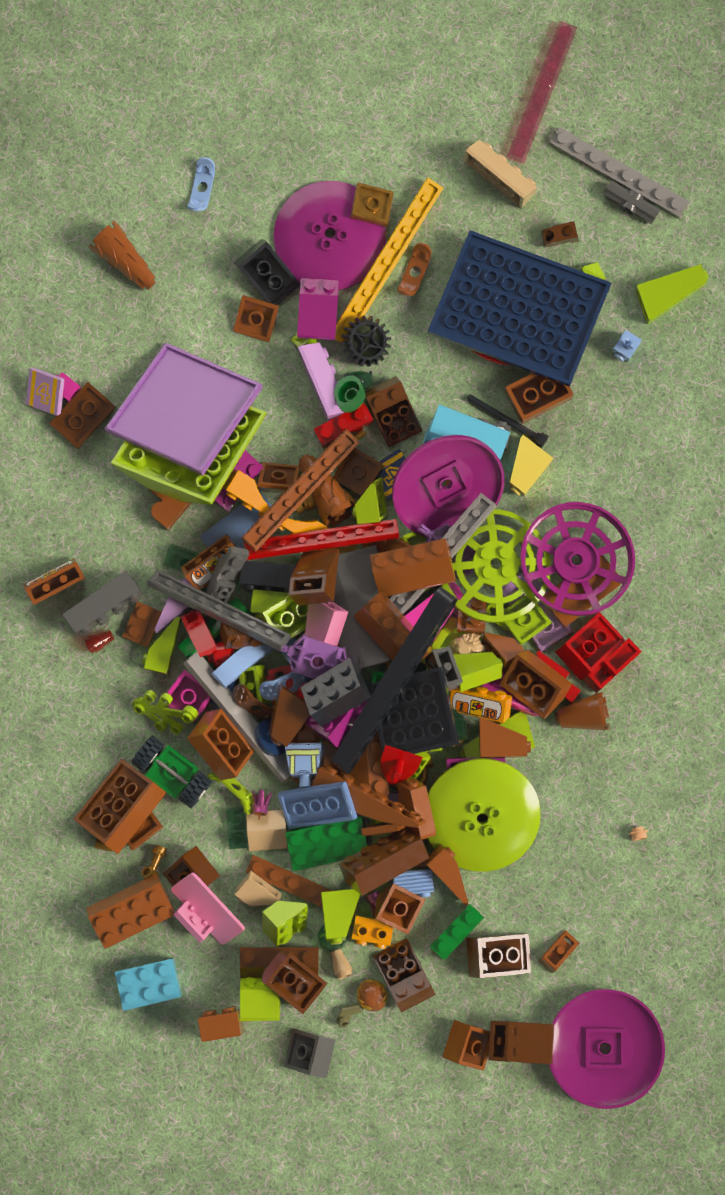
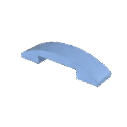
(240, 662)

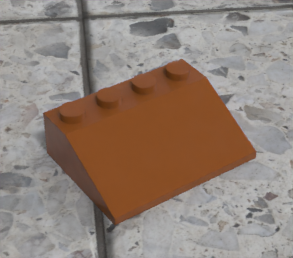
(119, 806)

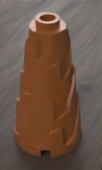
(121, 254)
(330, 498)

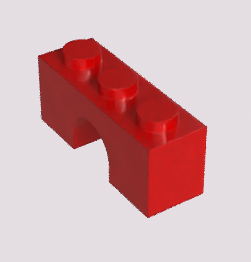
(351, 421)

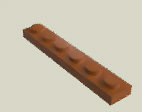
(287, 880)

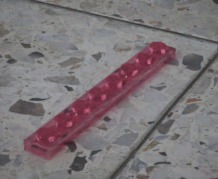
(542, 92)

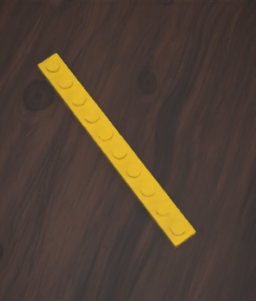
(389, 255)

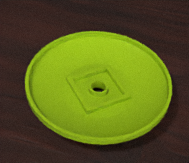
(490, 789)

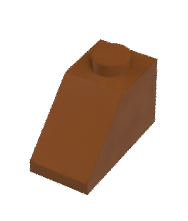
(502, 647)

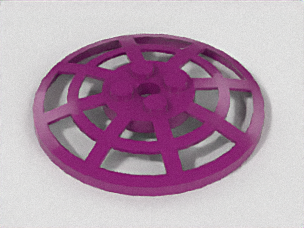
(585, 550)

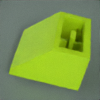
(284, 920)

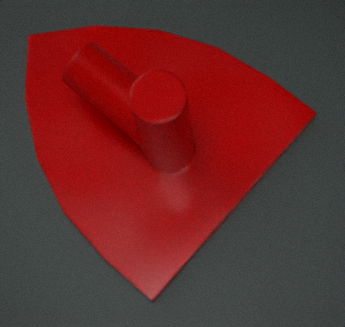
(398, 764)

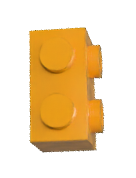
(372, 931)

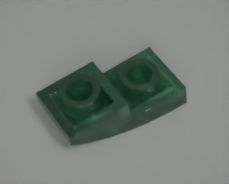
(237, 828)

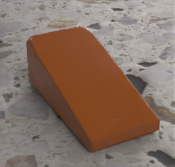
(558, 952)

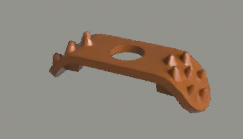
(420, 258)

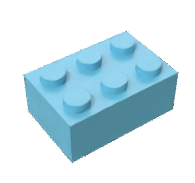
(148, 984)

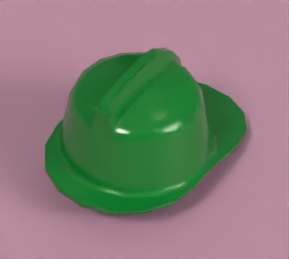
(349, 394)

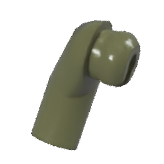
(346, 1013)

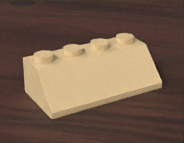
(500, 173)

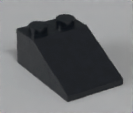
(267, 272)

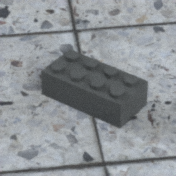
(102, 604)

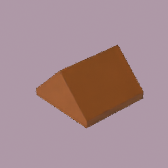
(277, 477)
(398, 907)

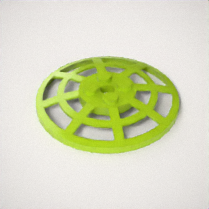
(497, 577)

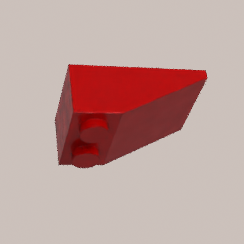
(590, 646)

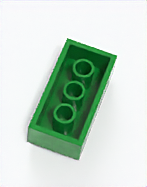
(325, 843)

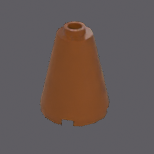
(585, 714)

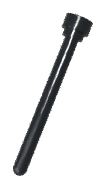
(538, 438)

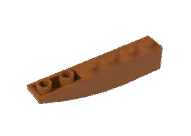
(368, 801)

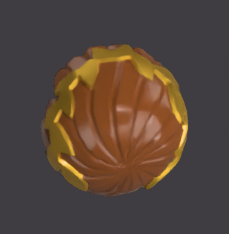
(372, 995)

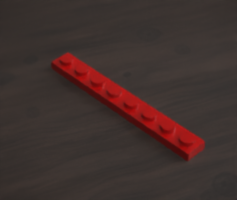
(325, 539)

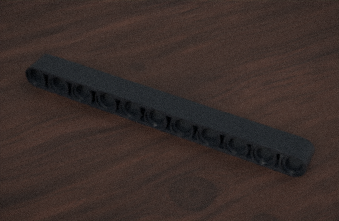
(394, 680)

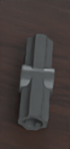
(631, 202)

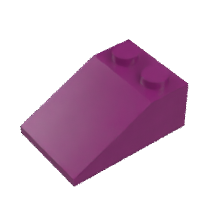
(318, 309)

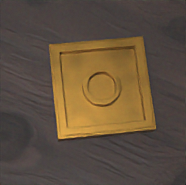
(372, 204)

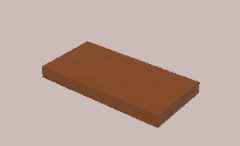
(578, 605)

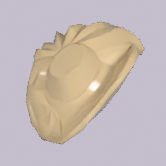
(467, 644)

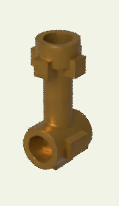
(159, 852)

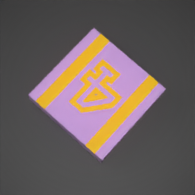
(45, 391)

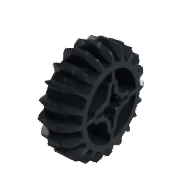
(379, 347)

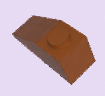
(444, 865)

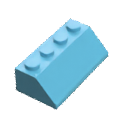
(452, 422)

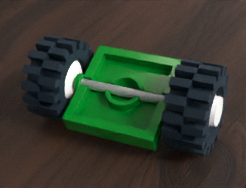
(171, 771)

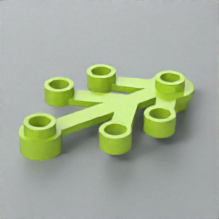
(142, 707)

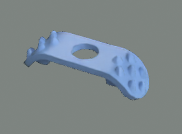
(204, 173)
(269, 688)

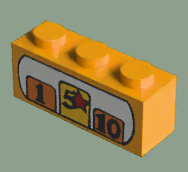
(482, 703)

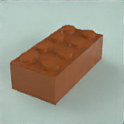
(130, 911)

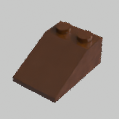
(498, 955)

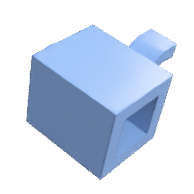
(626, 346)

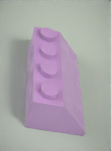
(321, 377)

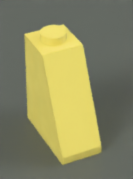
(528, 466)

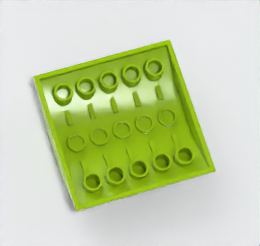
(181, 482)

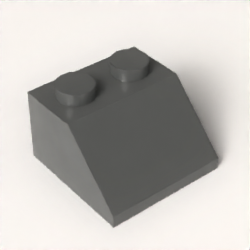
(309, 1053)

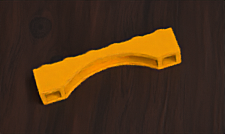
(245, 488)

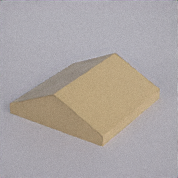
(267, 832)

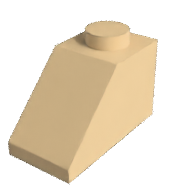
(256, 891)

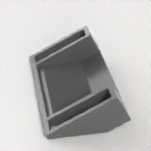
(353, 590)

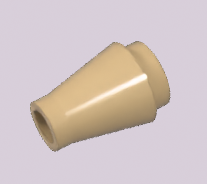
(341, 966)

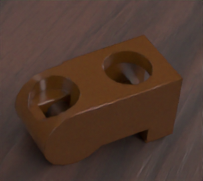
(560, 234)

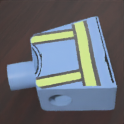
(304, 761)

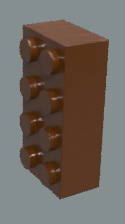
(383, 860)

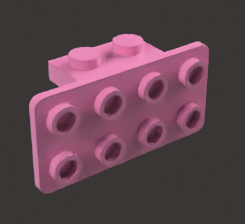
(204, 912)

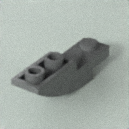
(225, 572)

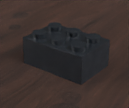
(266, 576)
(335, 692)

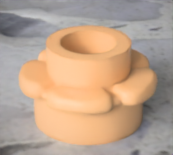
(638, 833)

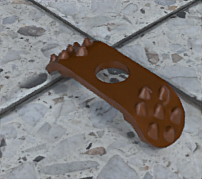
(246, 701)

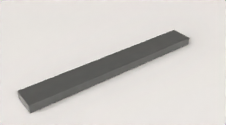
(219, 610)

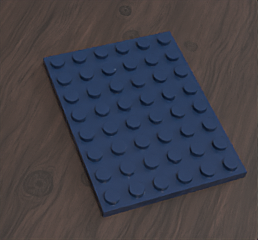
(519, 308)

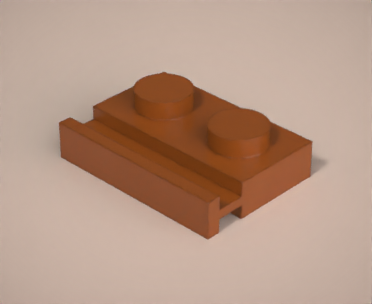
(142, 624)
(471, 625)

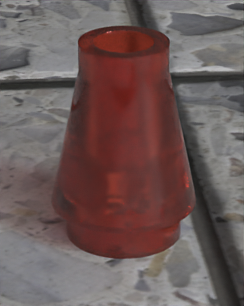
(98, 641)

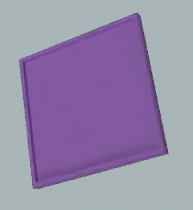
(184, 408)

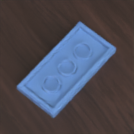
(234, 525)
(317, 805)

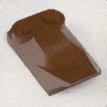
(293, 981)

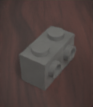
(444, 658)

